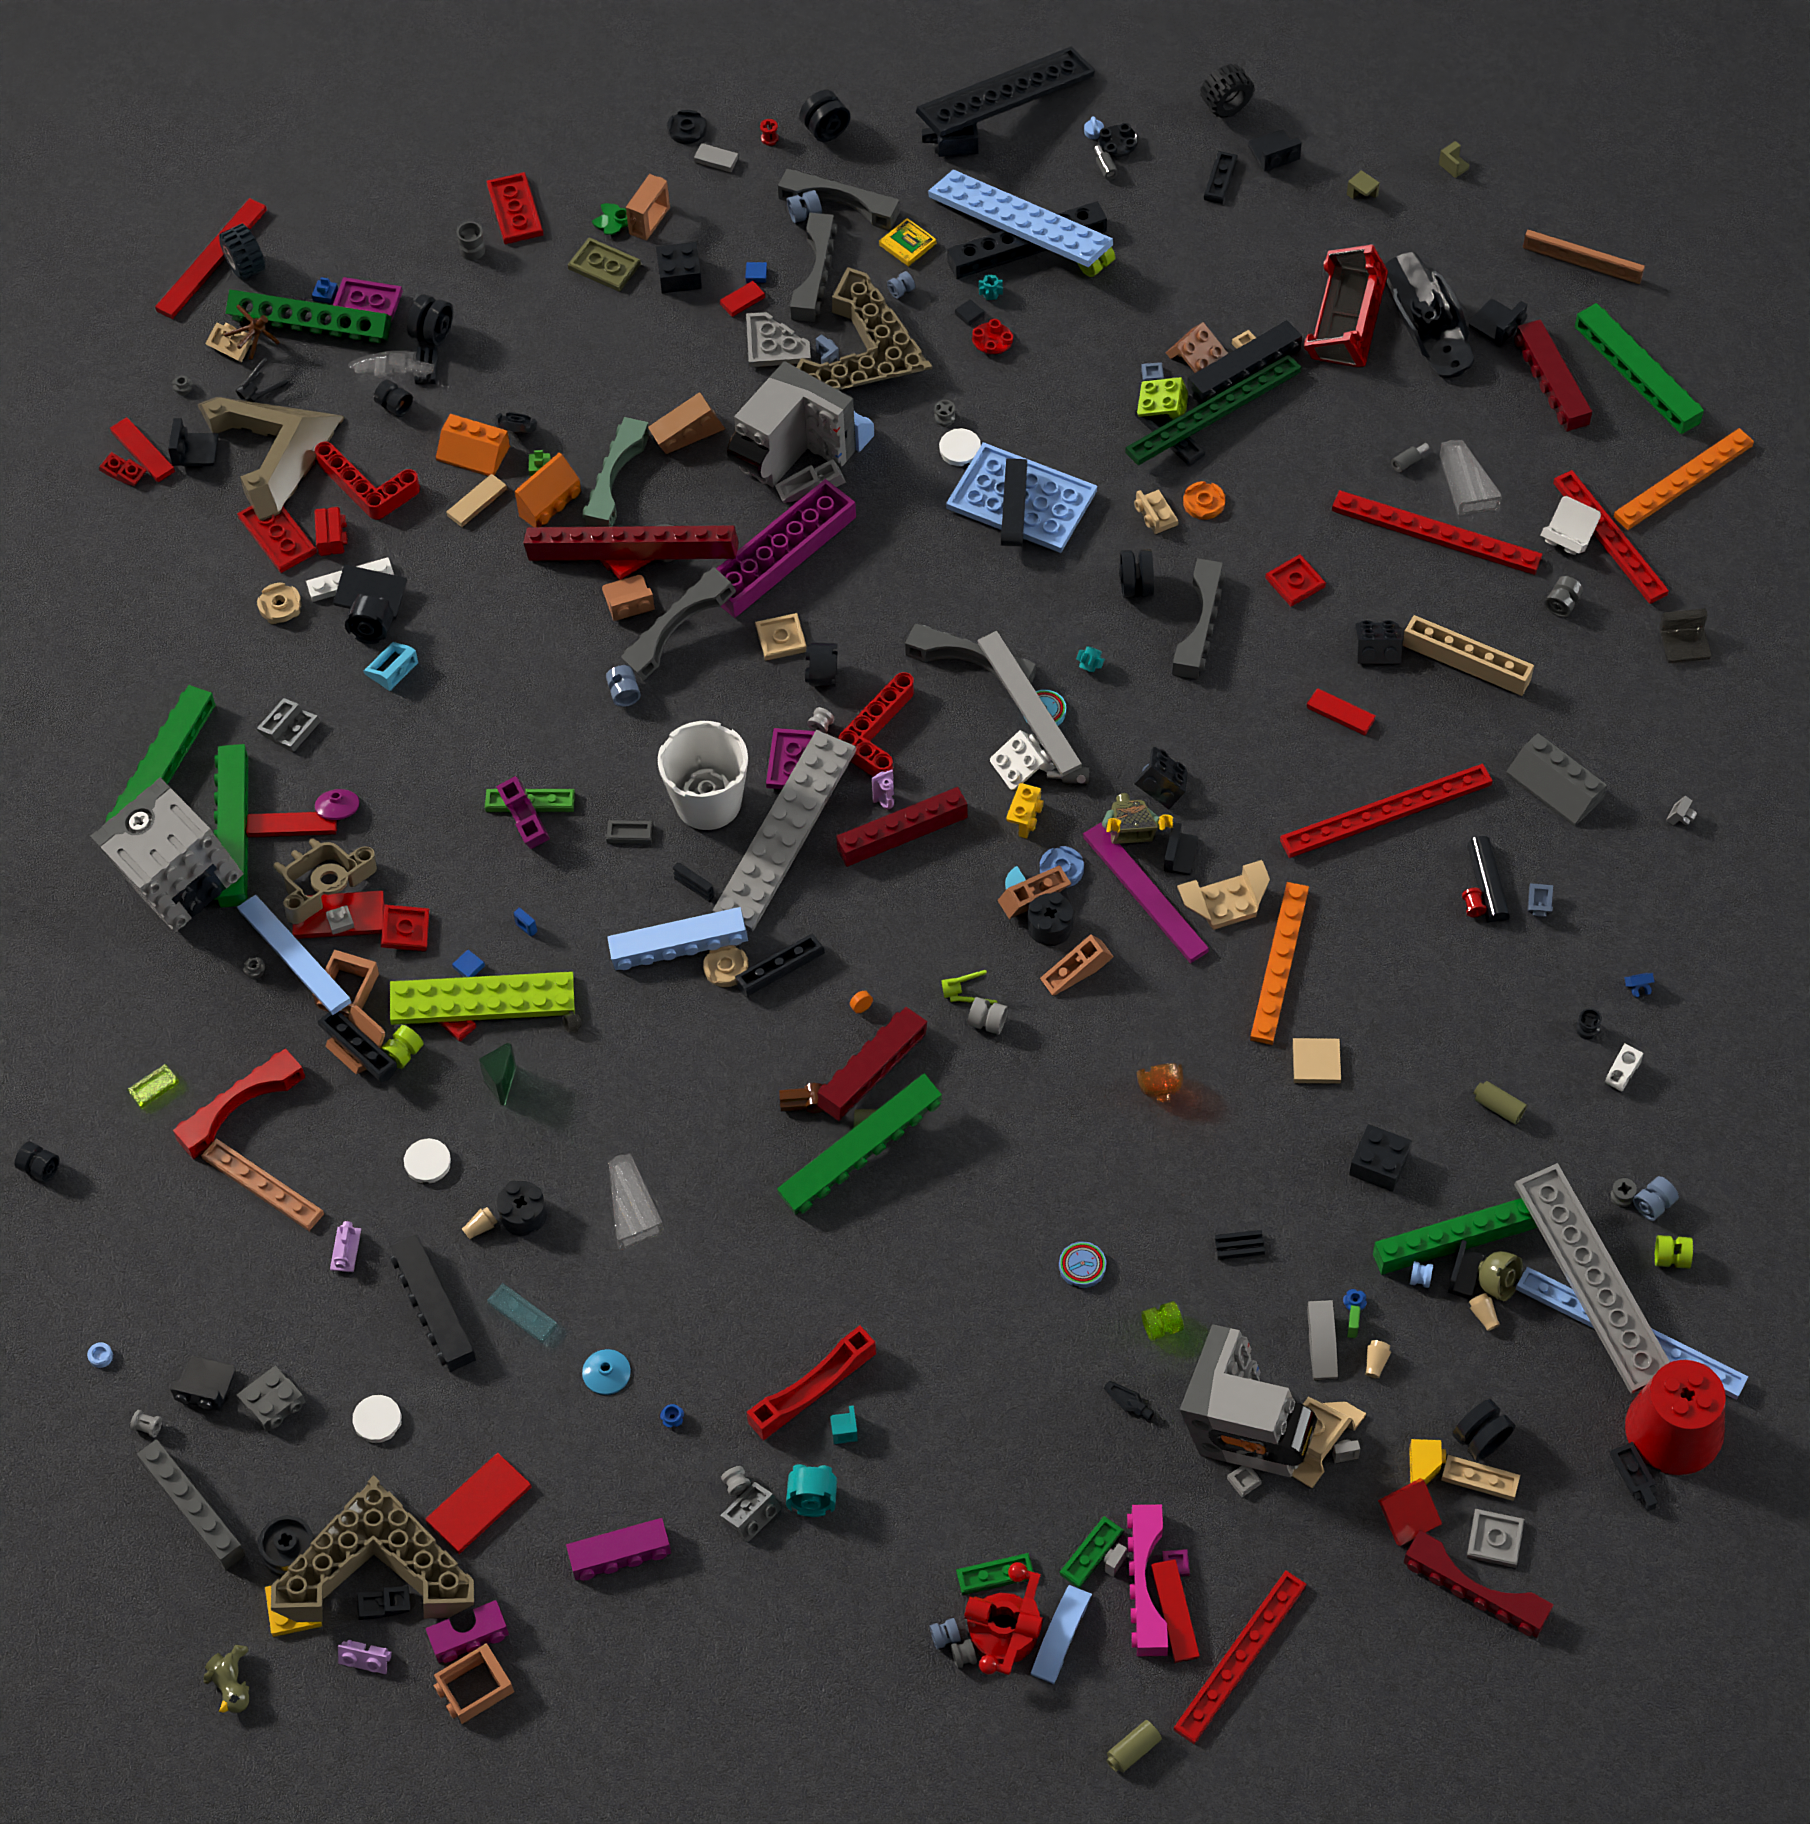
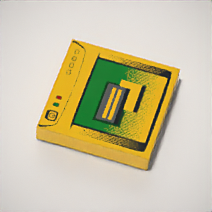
(907, 242)

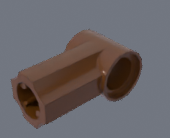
(801, 1098)

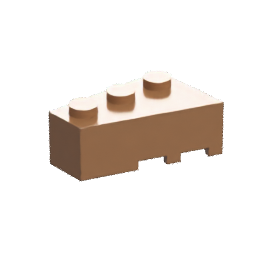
(686, 424)

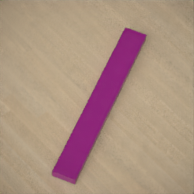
(1146, 893)

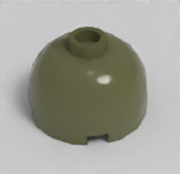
(1499, 1274)

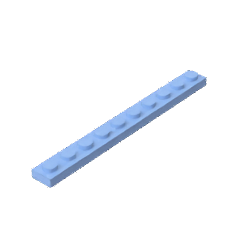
(1564, 1300)

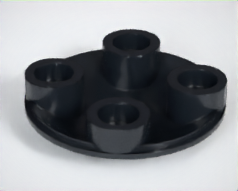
(1118, 140)

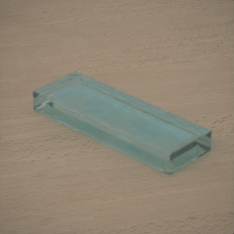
(522, 1313)

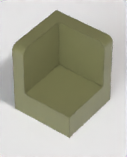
(1451, 161)
(1362, 184)

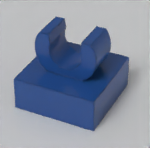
(324, 291)
(1638, 981)

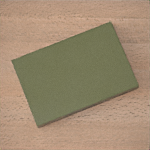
(604, 264)

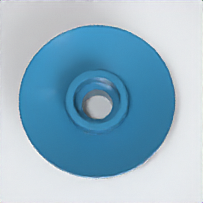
(606, 1381)

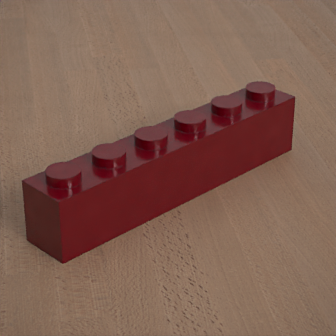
(1553, 375)
(902, 826)
(871, 1063)

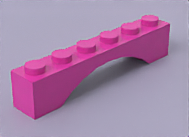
(1151, 1628)

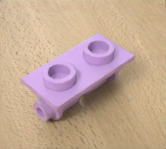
(883, 789)
(345, 1248)
(354, 1655)

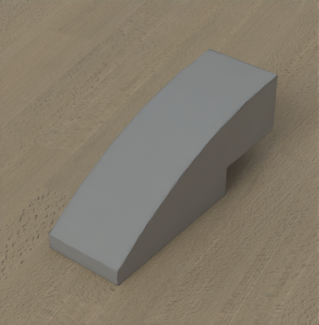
(805, 480)
(1322, 1339)

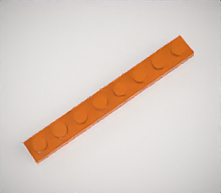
(1683, 479)
(1279, 963)

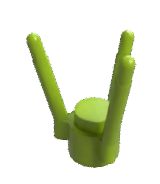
(952, 987)

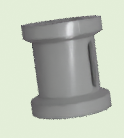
(152, 1425)

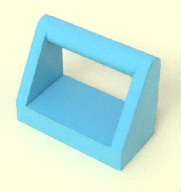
(397, 670)

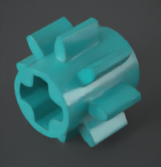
(990, 287)
(1090, 659)

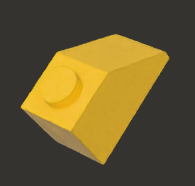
(1425, 1459)

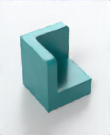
(844, 1427)

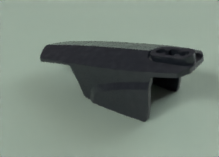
(1430, 314)

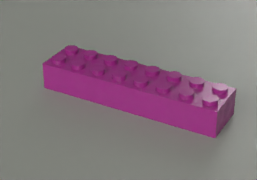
(786, 544)

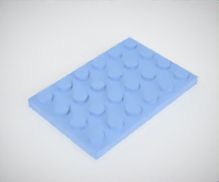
(1051, 502)

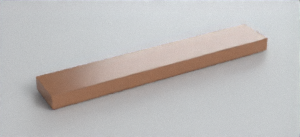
(1583, 256)
(262, 1184)

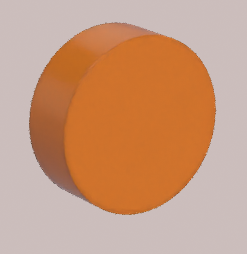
(861, 1001)

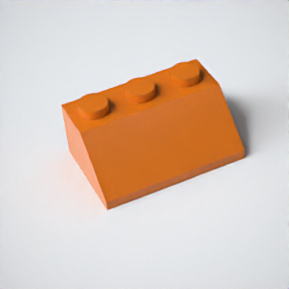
(472, 445)
(547, 491)

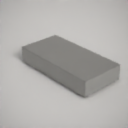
(716, 157)

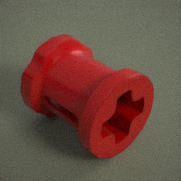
(765, 137)
(1474, 902)

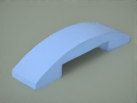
(1060, 1634)

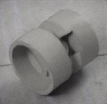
(987, 1015)

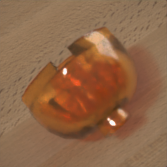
(1161, 1081)

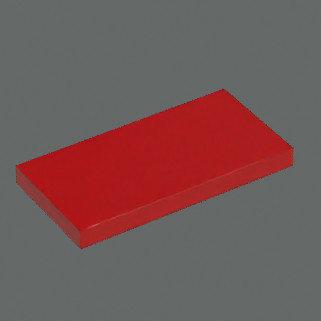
(514, 208)
(278, 538)
(364, 907)
(478, 1503)

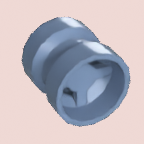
(899, 285)
(939, 1635)

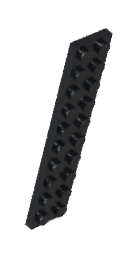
(1005, 91)

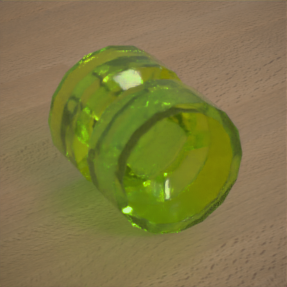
(1163, 1320)

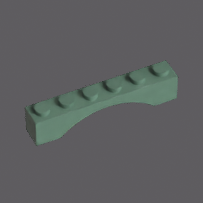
(629, 441)

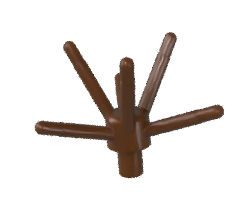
(255, 328)

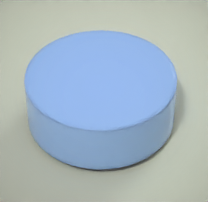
(100, 1355)

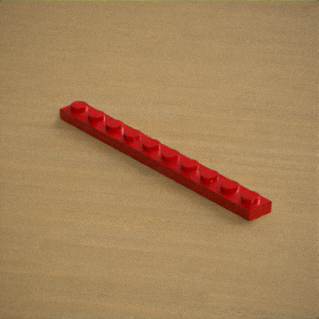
(1437, 532)
(1385, 810)

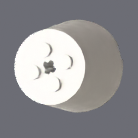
(704, 773)

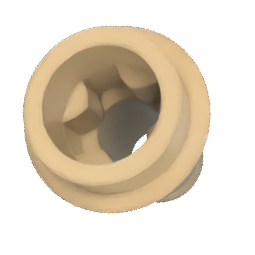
(480, 1223)
(1484, 1310)
(1377, 1357)

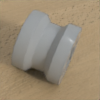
(820, 720)
(736, 1481)

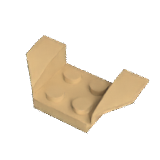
(1229, 899)
(1332, 1421)

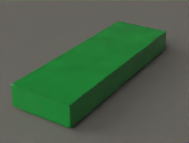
(1091, 1552)
(989, 1574)

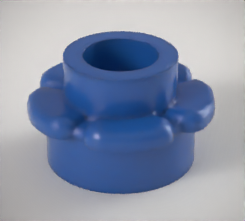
(1359, 1295)
(669, 1410)

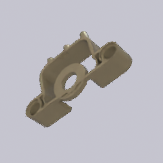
(299, 906)

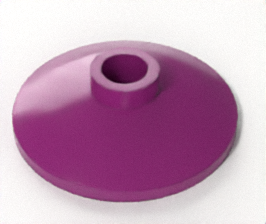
(337, 804)

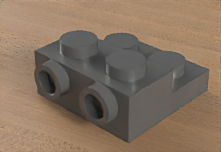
(271, 1398)

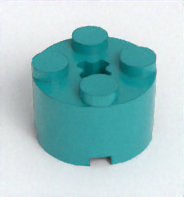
(811, 1490)

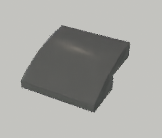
(288, 725)

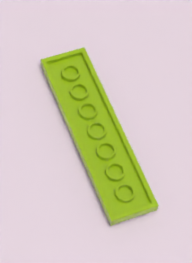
(481, 998)

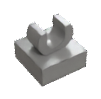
(1682, 812)
(340, 919)

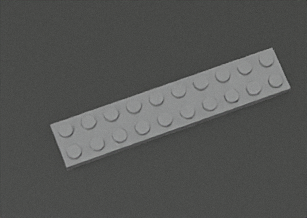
(786, 827)
(1593, 1276)

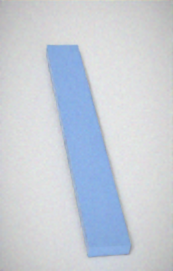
(294, 955)

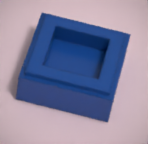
(756, 272)
(525, 922)
(468, 964)

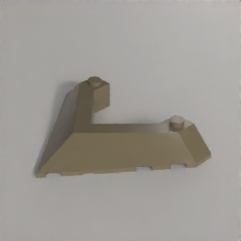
(887, 341)
(290, 455)
(368, 1527)

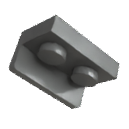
(751, 1511)

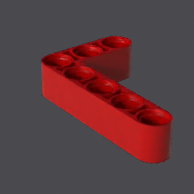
(373, 501)
(873, 724)

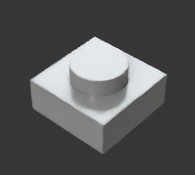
(1345, 1451)
(1114, 1559)

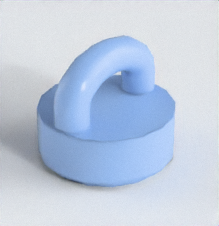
(1092, 128)

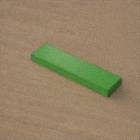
(542, 799)

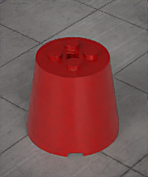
(1678, 1418)

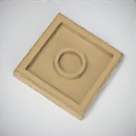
(781, 636)
(1316, 1060)

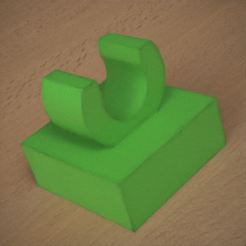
(537, 461)

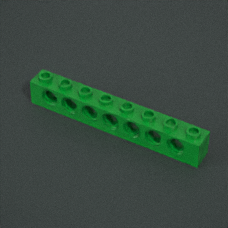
(379, 321)

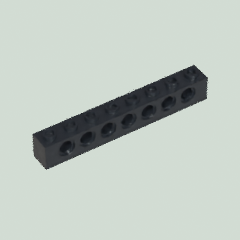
(1006, 247)

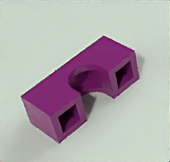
(523, 811)
(487, 1629)

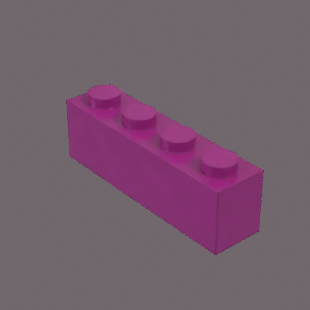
(618, 1549)

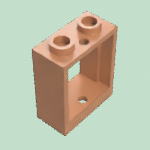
(648, 207)
(353, 965)
(460, 1667)

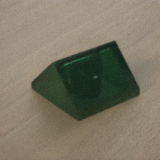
(498, 1071)

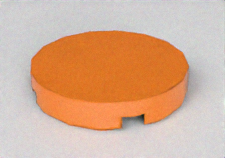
(1204, 500)

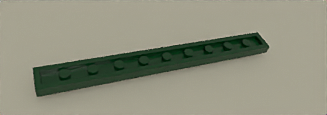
(1213, 410)

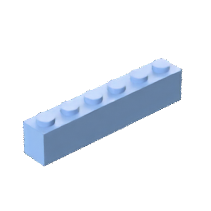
(677, 939)

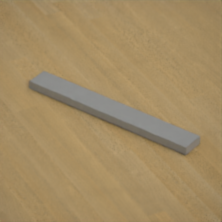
(1029, 703)

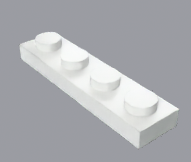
(327, 585)

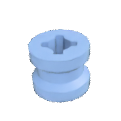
(1421, 1274)

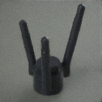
(247, 389)

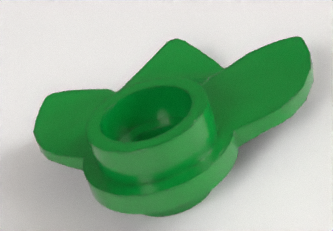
(612, 219)

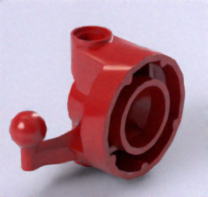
(1005, 1646)

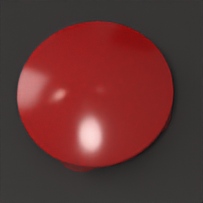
(992, 337)

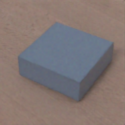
(1152, 371)

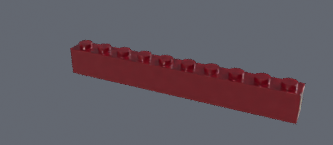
(631, 543)

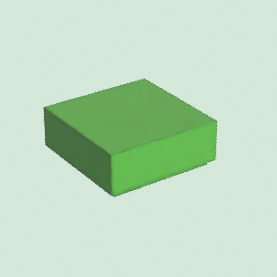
(1353, 1324)

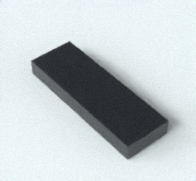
(1220, 177)

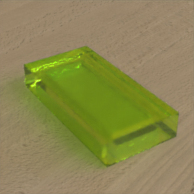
(153, 1086)

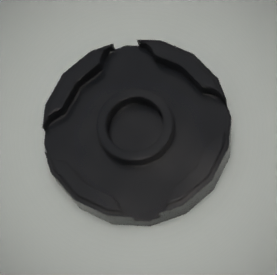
(686, 126)
(515, 422)

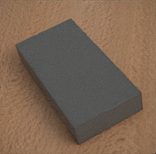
(629, 832)

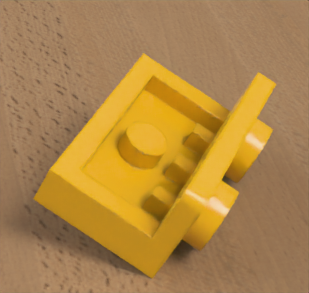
(1024, 808)

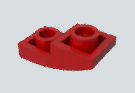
(122, 470)

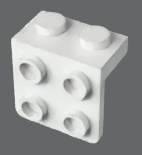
(1572, 525)
(1020, 759)

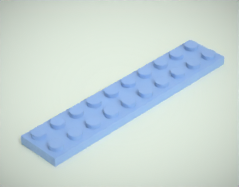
(1021, 218)

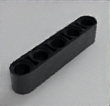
(1014, 502)

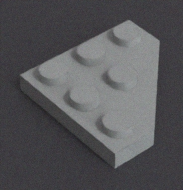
(773, 342)

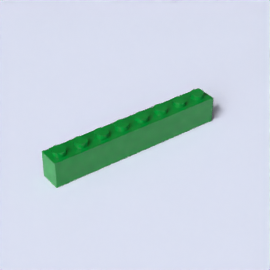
(1639, 368)
(170, 745)
(232, 816)
(860, 1144)
(1447, 1236)

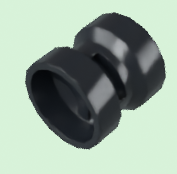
(1588, 1023)

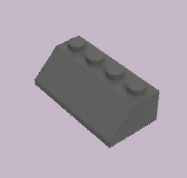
(1557, 779)

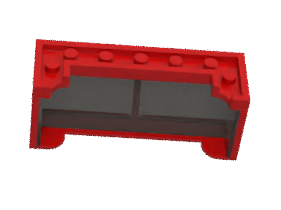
(1348, 306)

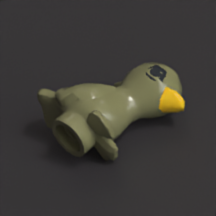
(224, 1674)

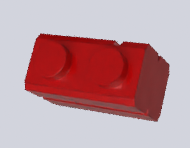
(329, 531)

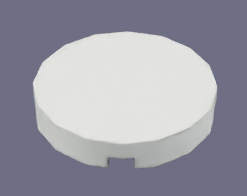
(959, 446)
(427, 1161)
(377, 1418)

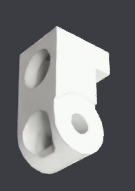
(1624, 1067)

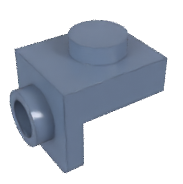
(827, 350)
(1540, 899)

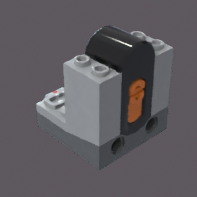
(788, 418)
(1239, 1416)

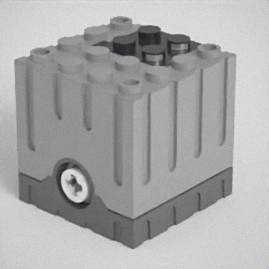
(167, 854)

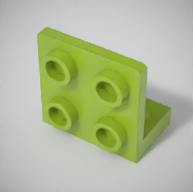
(1163, 397)

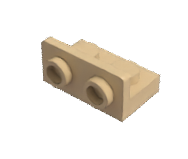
(229, 344)
(1155, 511)

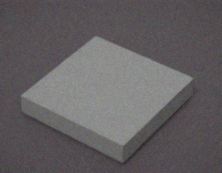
(1495, 1538)

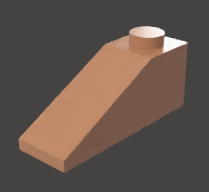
(1017, 897)
(1077, 965)

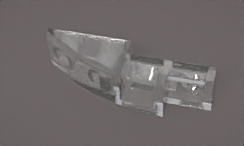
(390, 361)

